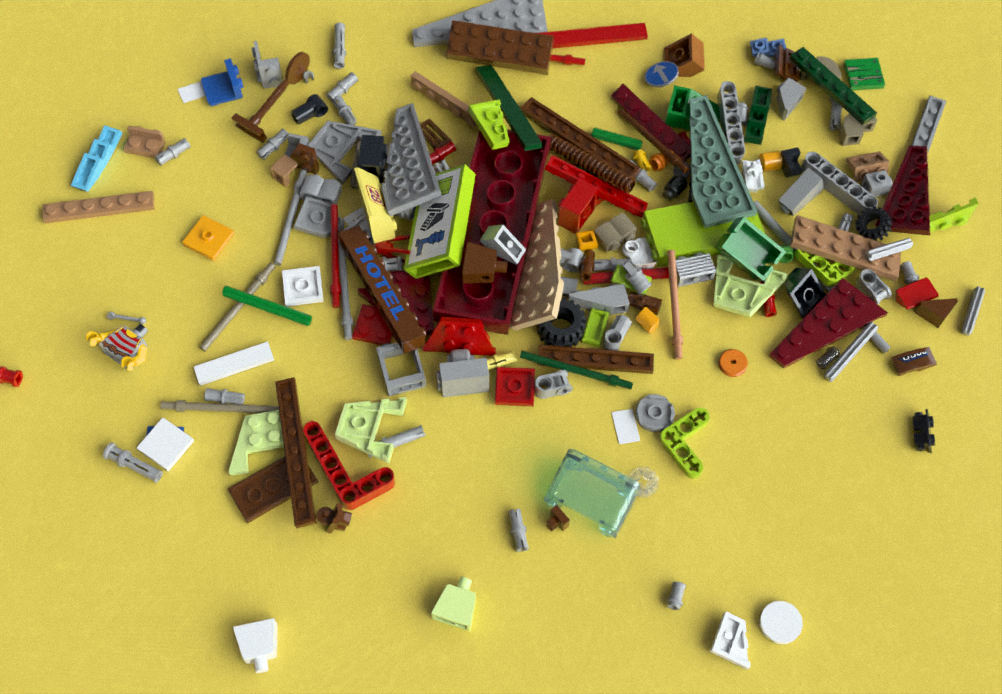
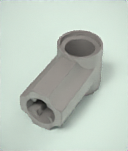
(571, 259)
(616, 333)

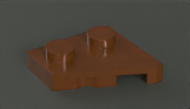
(305, 158)

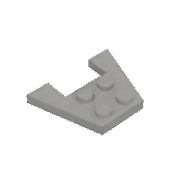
(334, 142)

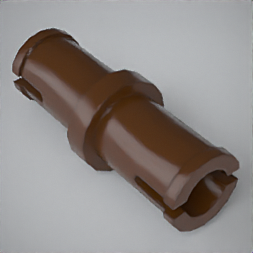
(587, 265)

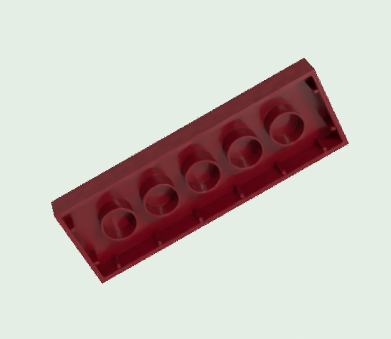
(506, 195)

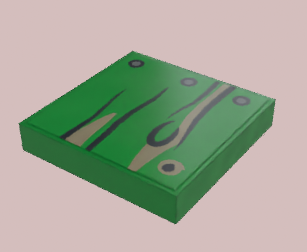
(864, 74)

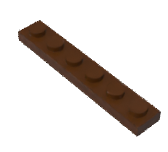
(600, 359)

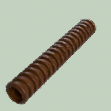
(592, 164)

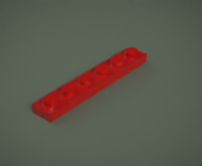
(605, 190)

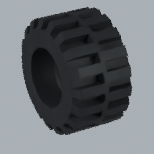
(568, 336)

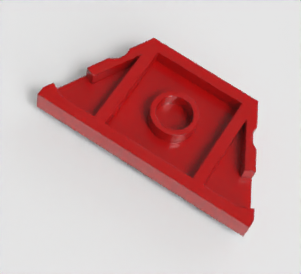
(459, 333)

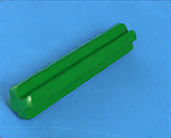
(616, 138)

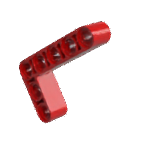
(339, 472)

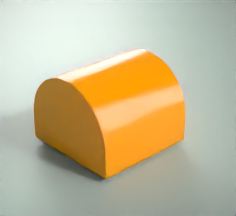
(771, 160)
(586, 240)
(647, 320)

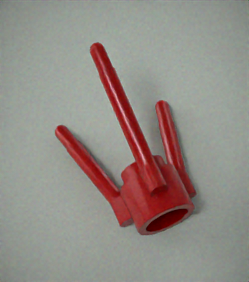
(386, 248)

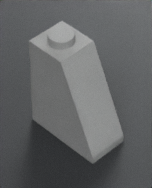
(801, 192)

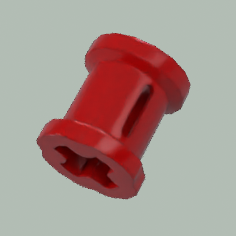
(11, 377)

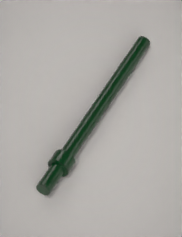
(612, 380)

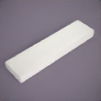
(233, 363)

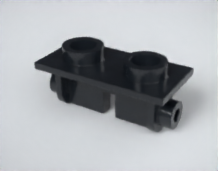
(924, 424)

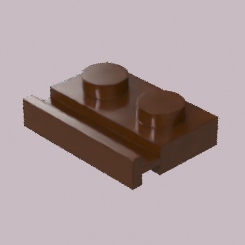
(784, 66)

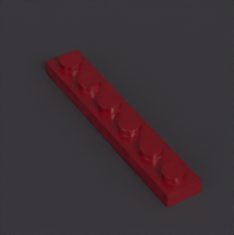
(651, 121)

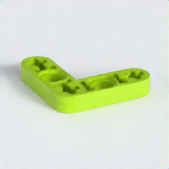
(830, 270)
(679, 437)

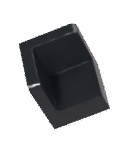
(790, 162)

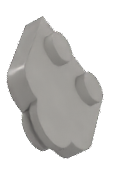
(316, 218)

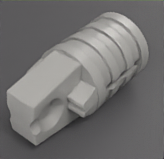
(636, 277)

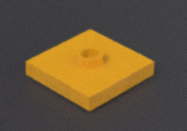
(208, 237)

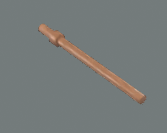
(677, 338)

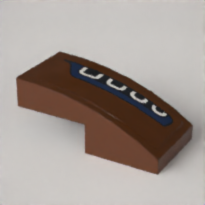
(914, 360)

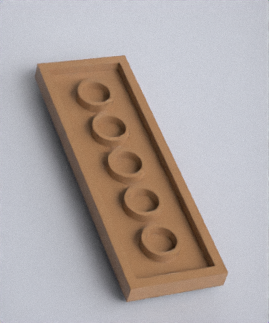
(842, 247)

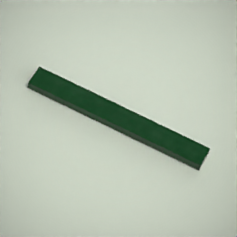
(512, 113)

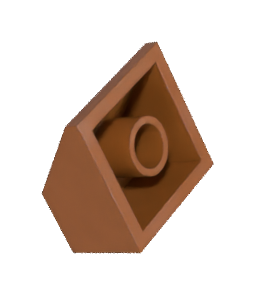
(687, 55)

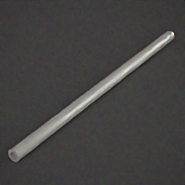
(786, 239)

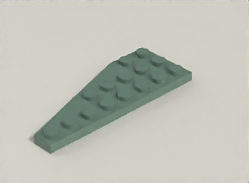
(715, 177)

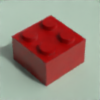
(577, 206)

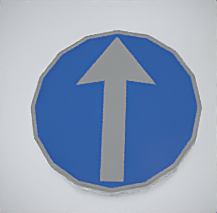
(661, 74)

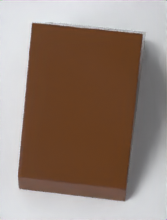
(935, 310)

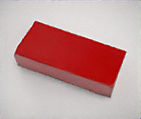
(912, 294)

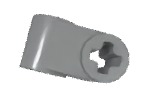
(874, 286)
(556, 385)

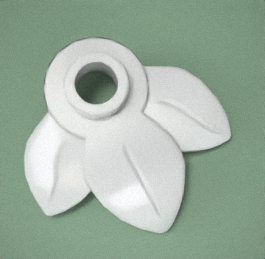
(641, 251)

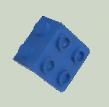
(223, 86)

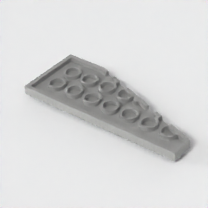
(509, 14)
(409, 171)

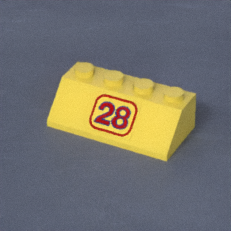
(374, 206)

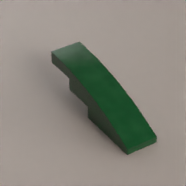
(758, 115)

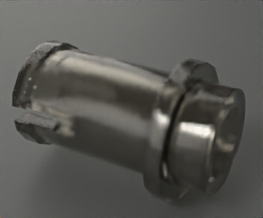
(830, 355)

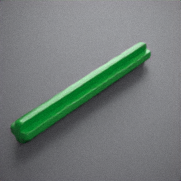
(267, 305)

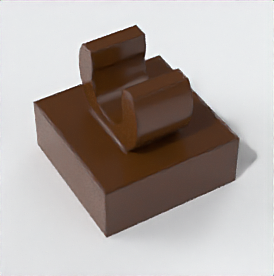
(557, 519)

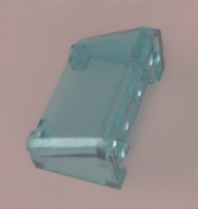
(593, 491)

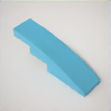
(97, 159)

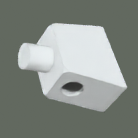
(258, 643)

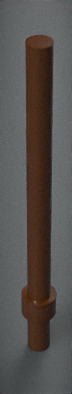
(674, 159)

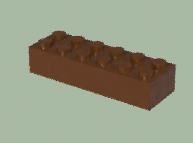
(500, 47)

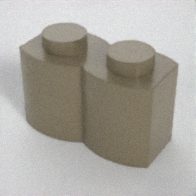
(615, 232)

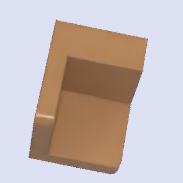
(282, 168)

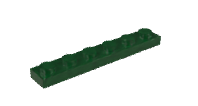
(833, 86)

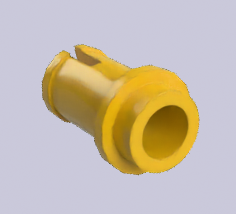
(640, 158)

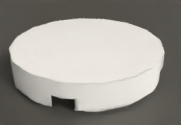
(781, 622)

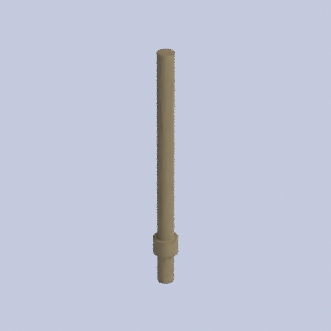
(260, 279)
(182, 406)

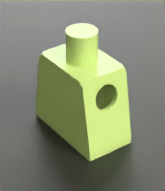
(456, 605)

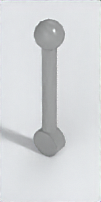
(111, 315)

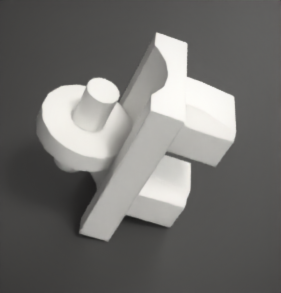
(753, 175)

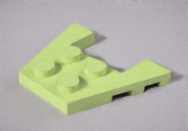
(740, 294)
(361, 422)
(257, 434)

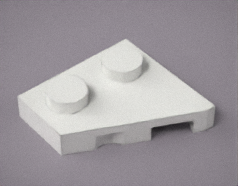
(731, 640)

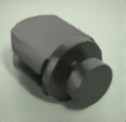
(674, 187)

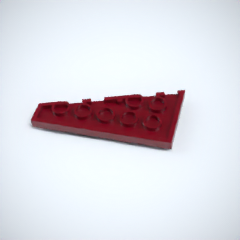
(909, 196)
(832, 319)

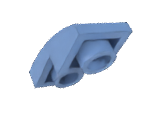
(768, 48)

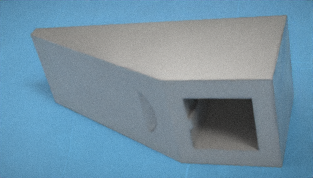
(608, 299)

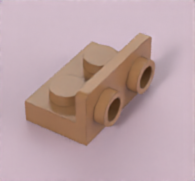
(144, 142)
(867, 164)

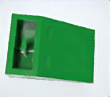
(678, 108)

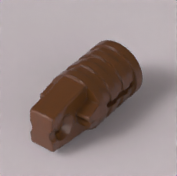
(642, 300)

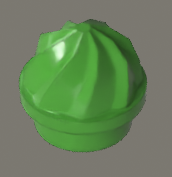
(789, 255)

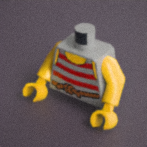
(122, 345)

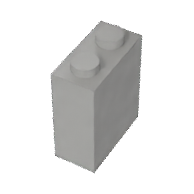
(463, 377)

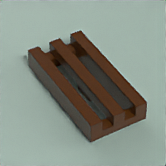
(429, 122)

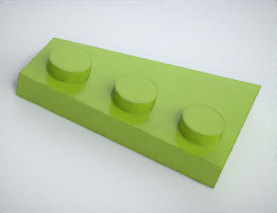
(490, 122)
(955, 216)

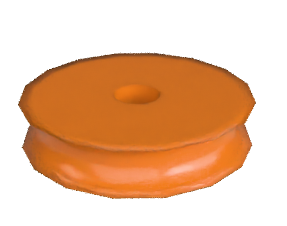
(735, 356)

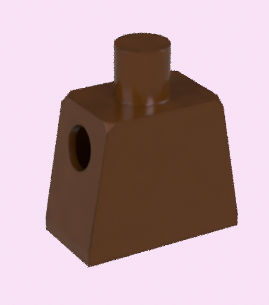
(481, 264)

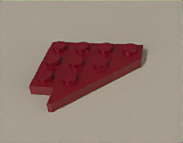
(416, 292)

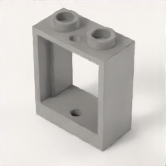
(405, 383)

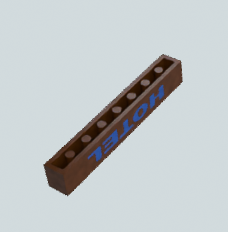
(382, 290)

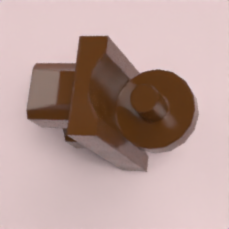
(335, 518)

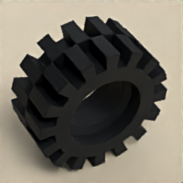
(867, 217)

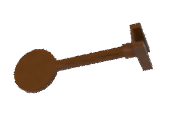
(294, 73)

